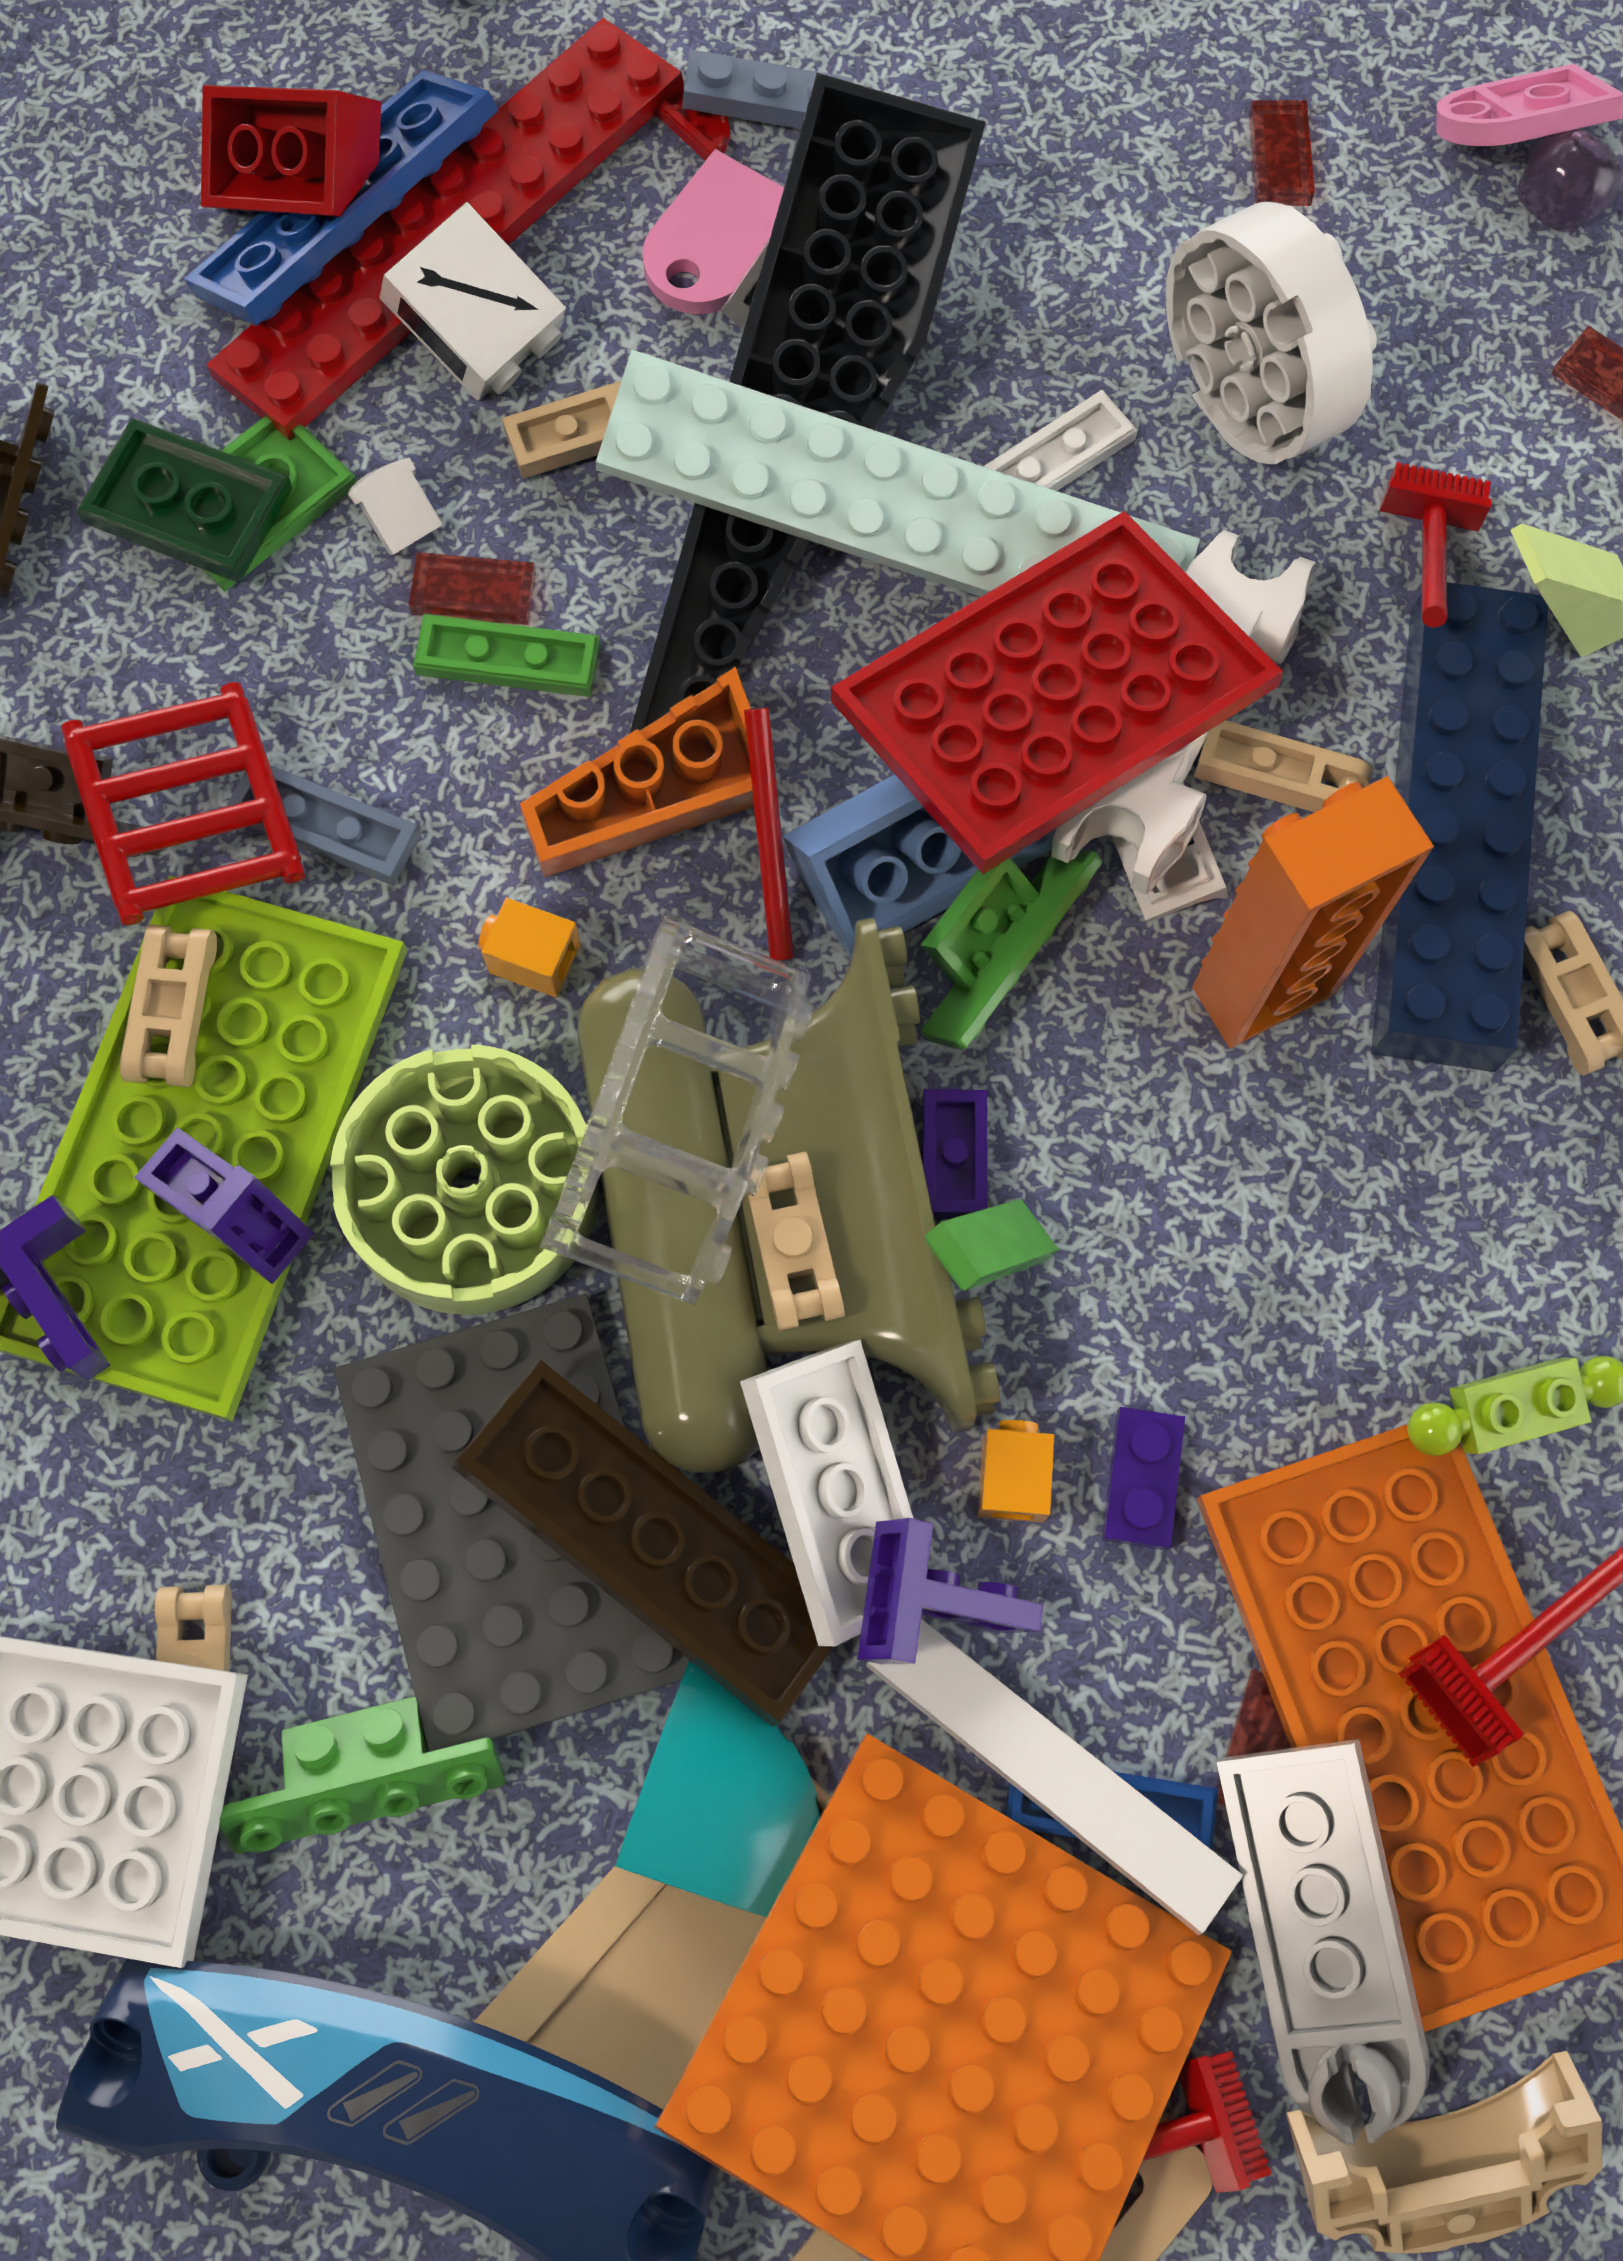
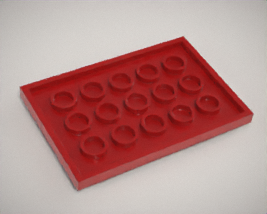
(1054, 690)

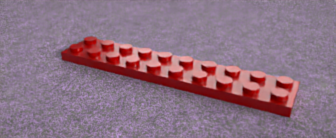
(509, 175)

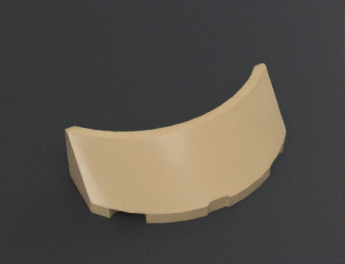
(1458, 2172)

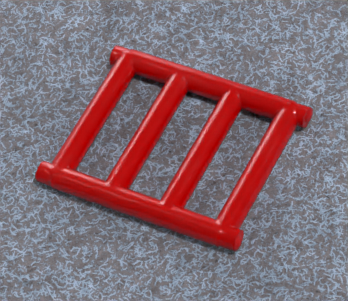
(117, 847)

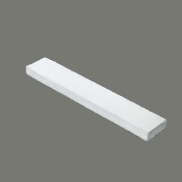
(1064, 1779)

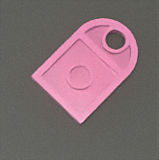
(1527, 107)
(711, 232)

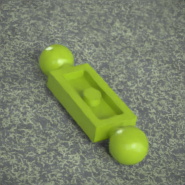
(1517, 1406)

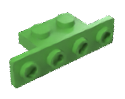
(994, 935)
(357, 1772)

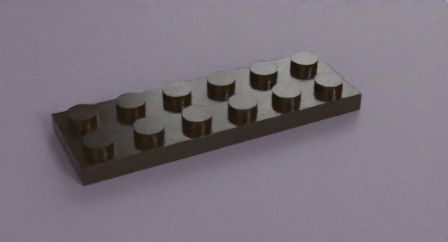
(648, 1539)

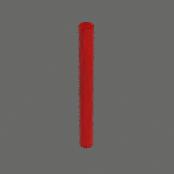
(769, 833)

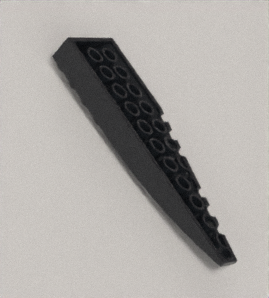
(827, 329)

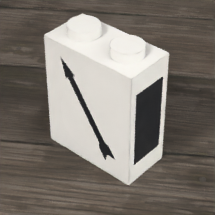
(473, 303)

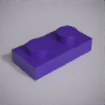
(955, 1151)
(1143, 1478)

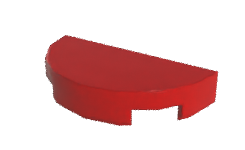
(697, 129)

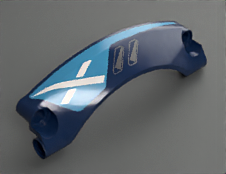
(389, 2092)

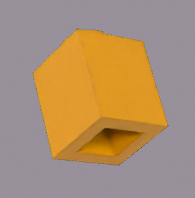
(529, 946)
(1016, 1472)

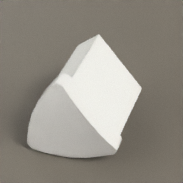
(395, 505)

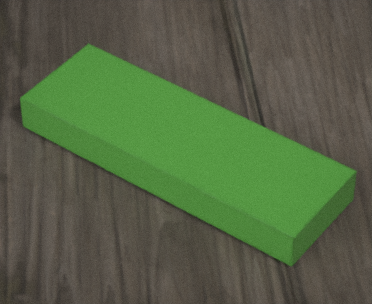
(507, 655)
(990, 1244)

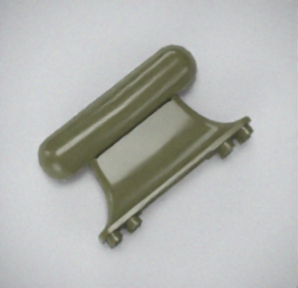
(871, 1188)

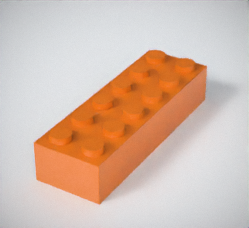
(1309, 908)

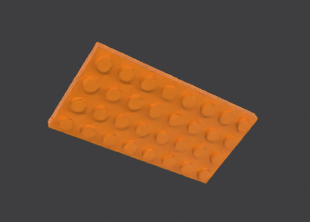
(1341, 1576)

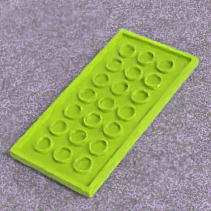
(273, 1079)

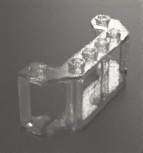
(611, 1144)

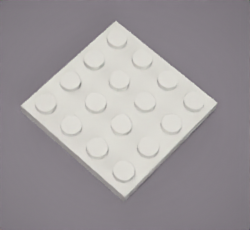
(110, 1797)

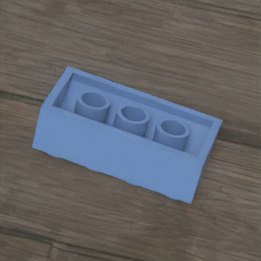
(883, 861)

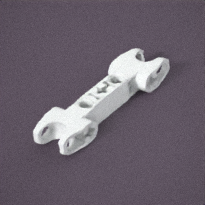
(1155, 807)

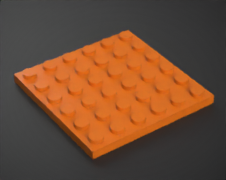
(945, 2032)

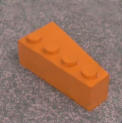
(650, 784)

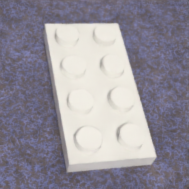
(828, 1477)

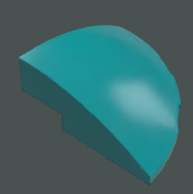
(720, 1802)

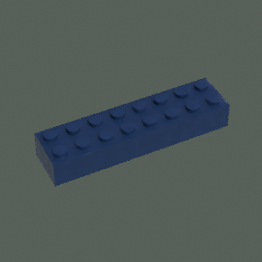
(1470, 781)

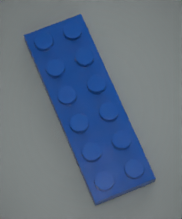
(285, 250)

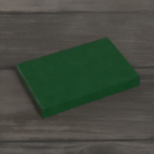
(185, 500)

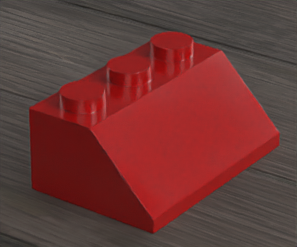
(286, 148)

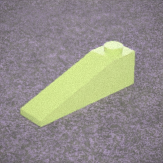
(1577, 584)

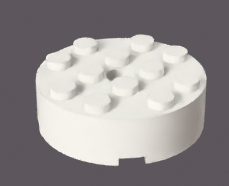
(1270, 331)

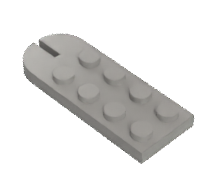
(1327, 1934)

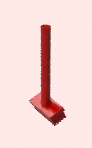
(1437, 502)
(1464, 1696)
(1216, 2122)

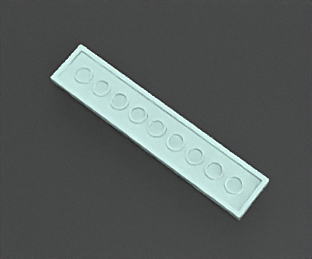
(841, 481)

